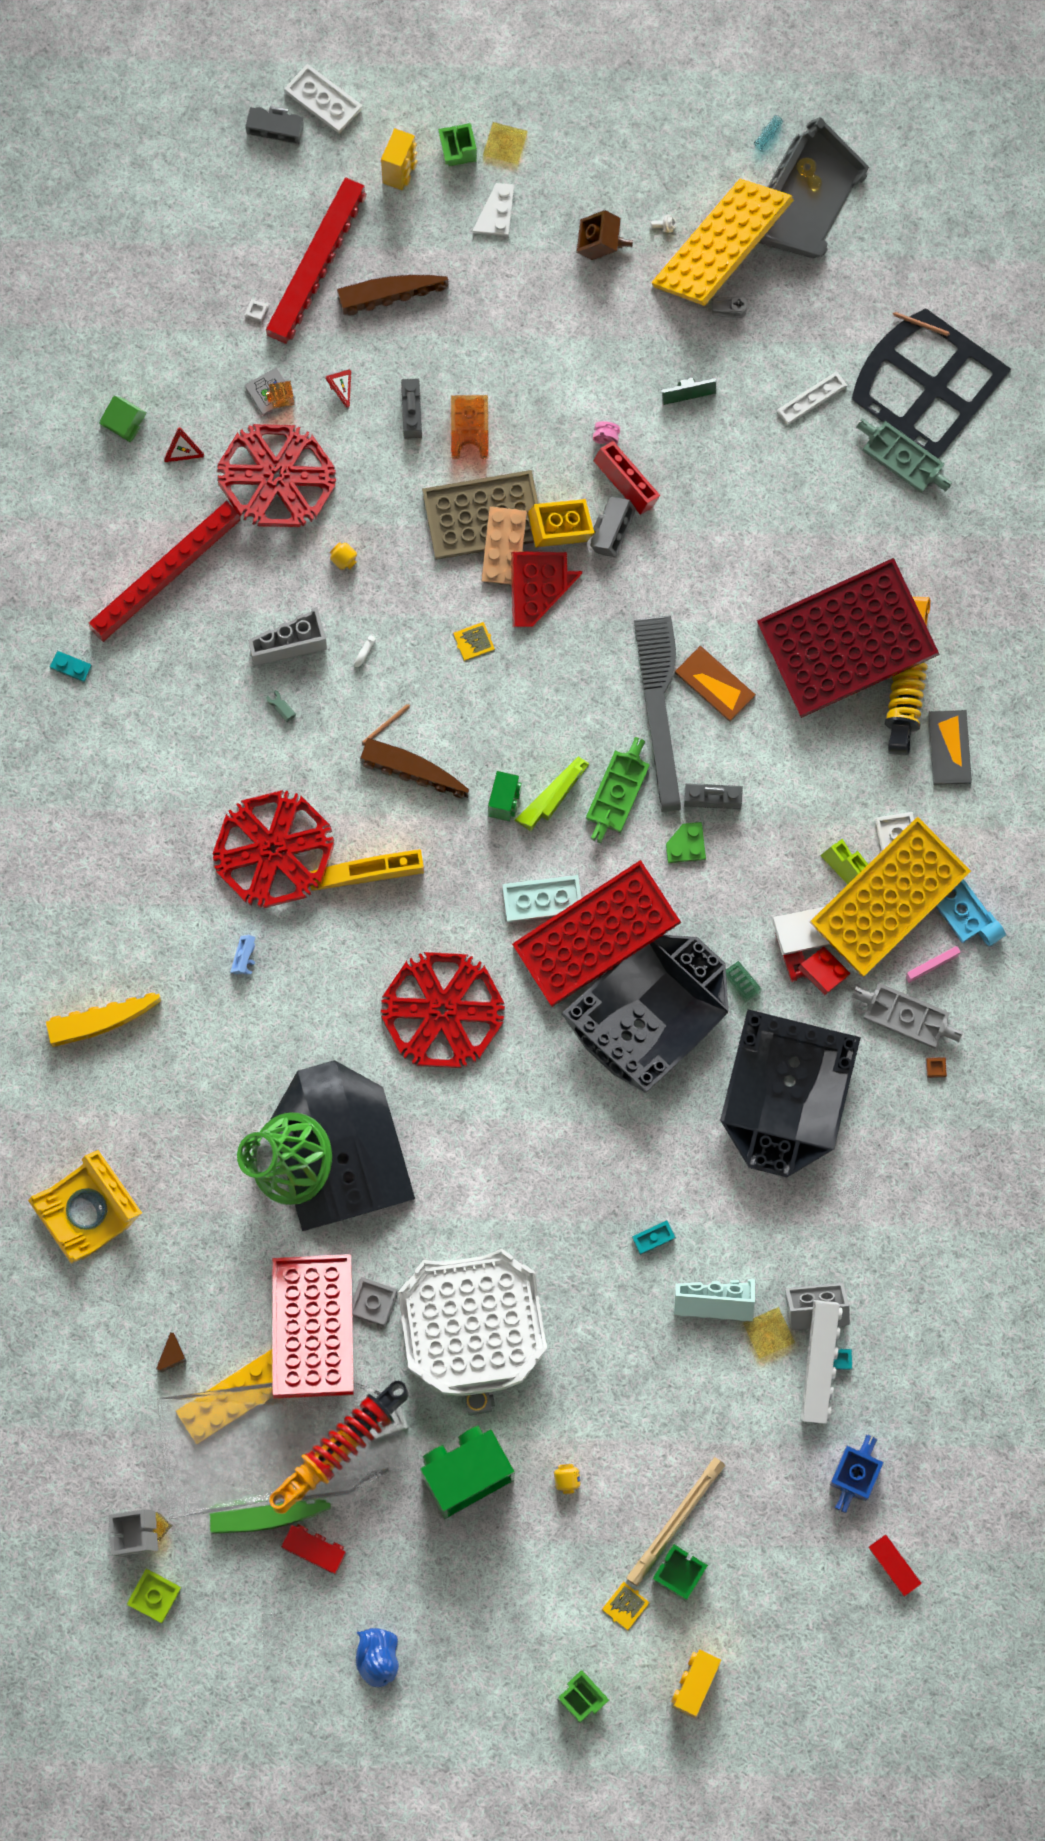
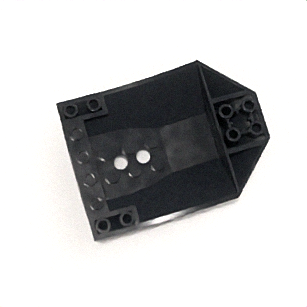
(668, 985)
(356, 1123)
(782, 1125)

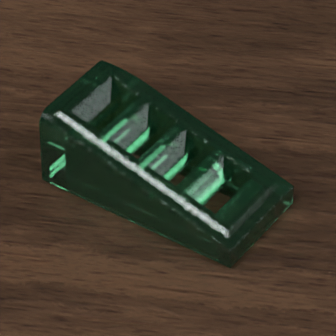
(736, 984)

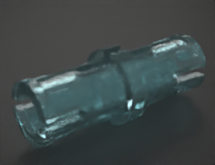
(768, 132)

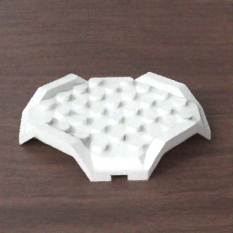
(472, 1323)

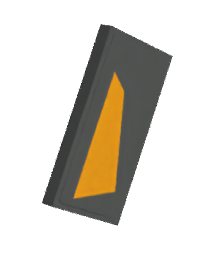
(950, 747)

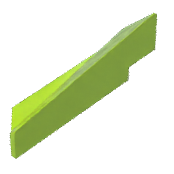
(552, 796)
(843, 862)

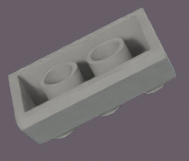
(801, 1301)

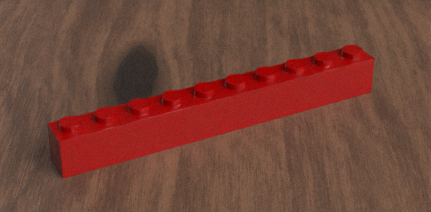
(315, 260)
(164, 571)

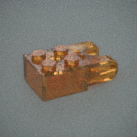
(469, 429)

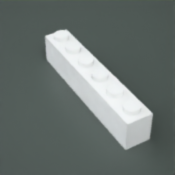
(820, 1361)

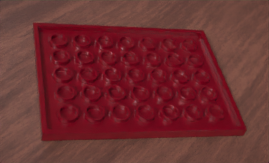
(847, 637)

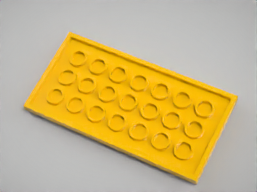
(722, 241)
(890, 896)

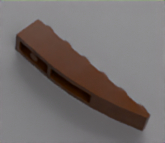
(386, 290)
(410, 766)

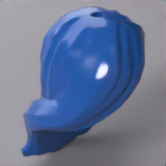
(377, 1656)

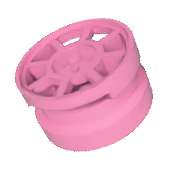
(606, 432)

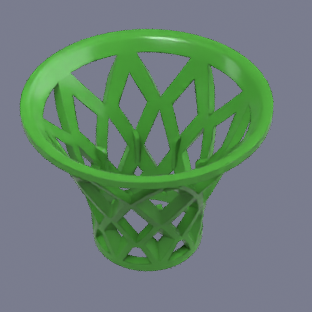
(264, 1178)

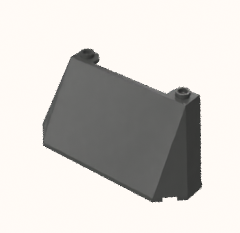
(813, 212)

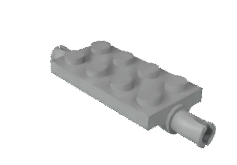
(906, 1015)

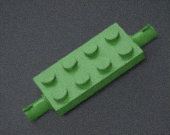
(618, 791)

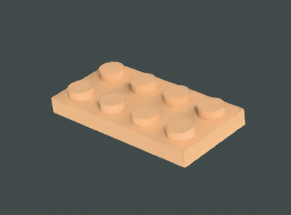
(503, 536)

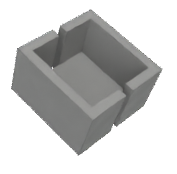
(137, 1532)

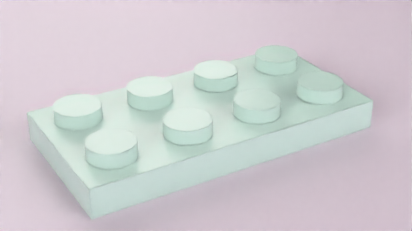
(540, 898)

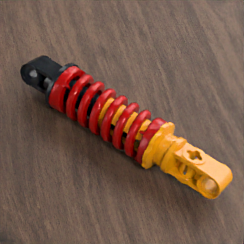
(322, 1460)

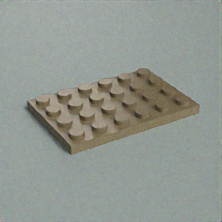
(461, 510)

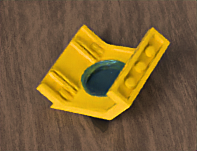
(101, 1187)

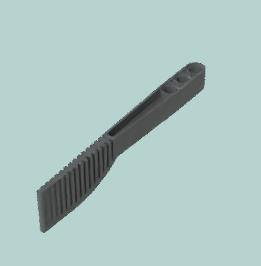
(657, 665)

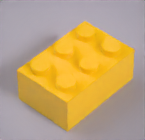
(399, 159)
(560, 523)
(695, 1683)

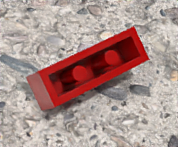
(314, 1549)

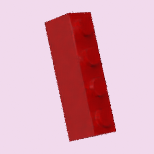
(626, 477)

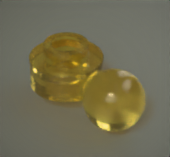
(814, 181)

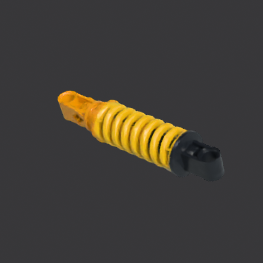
(907, 687)

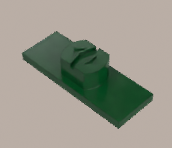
(688, 390)

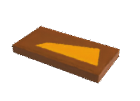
(715, 683)

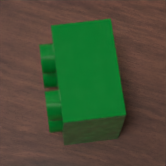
(466, 1472)

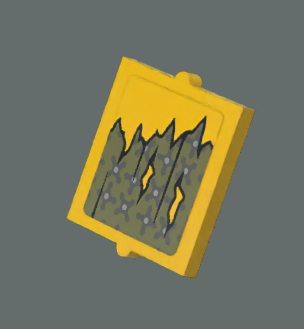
(474, 641)
(625, 1605)

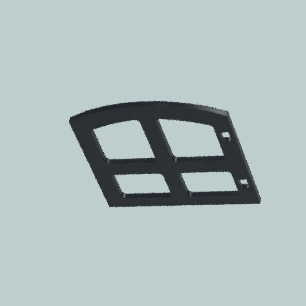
(934, 386)

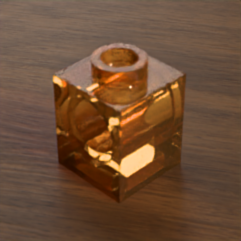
(280, 394)

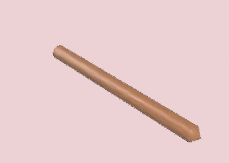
(922, 324)
(387, 723)

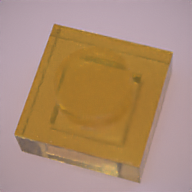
(162, 1526)

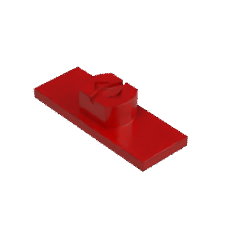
(895, 1565)

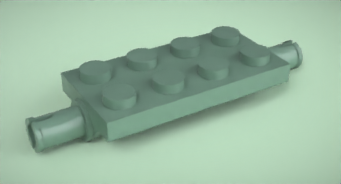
(903, 456)

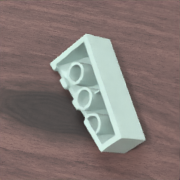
(716, 1300)

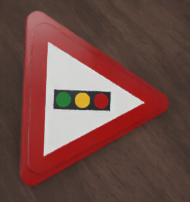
(341, 384)
(182, 448)

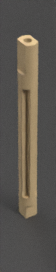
(674, 1523)

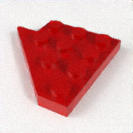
(537, 584)

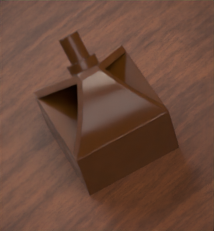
(600, 235)

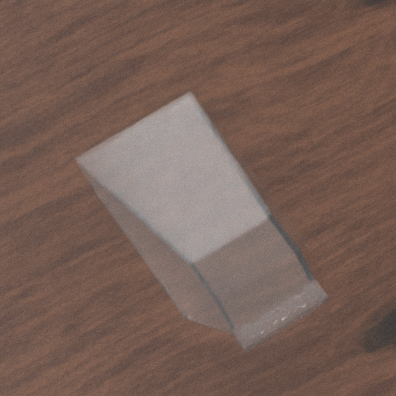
(241, 1445)

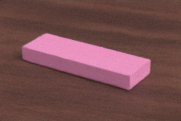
(933, 964)

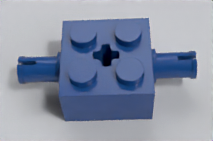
(868, 1469)

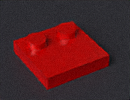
(824, 970)

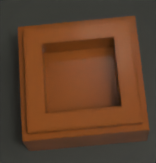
(936, 1067)

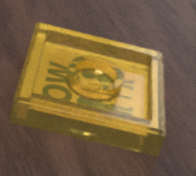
(505, 143)
(769, 1333)

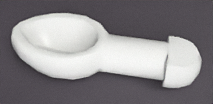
(364, 652)

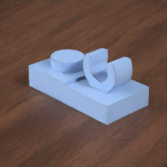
(245, 948)

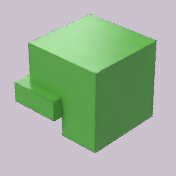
(458, 144)
(122, 418)
(582, 1697)

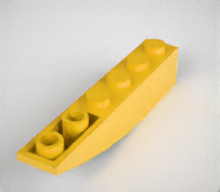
(372, 869)
(98, 1020)

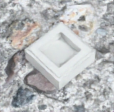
(256, 311)

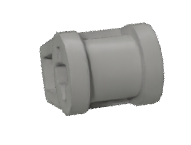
(728, 307)

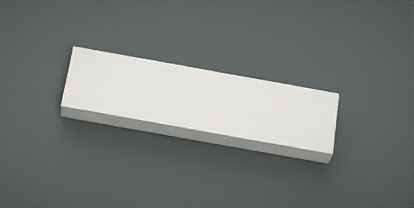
(811, 398)

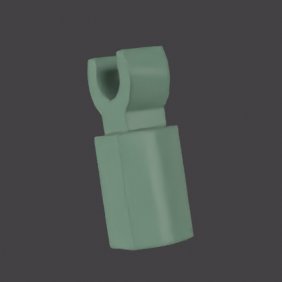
(282, 707)

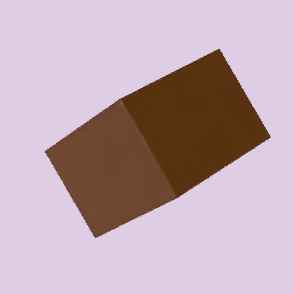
(171, 1355)

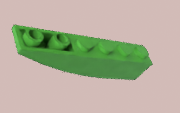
(264, 1517)

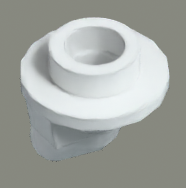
(668, 223)

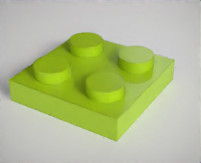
(154, 1596)

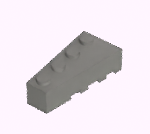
(289, 640)

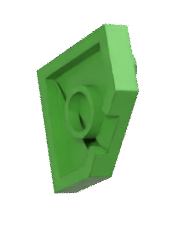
(686, 844)

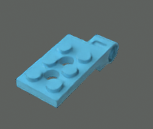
(974, 921)

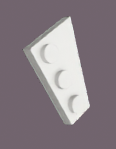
(496, 212)

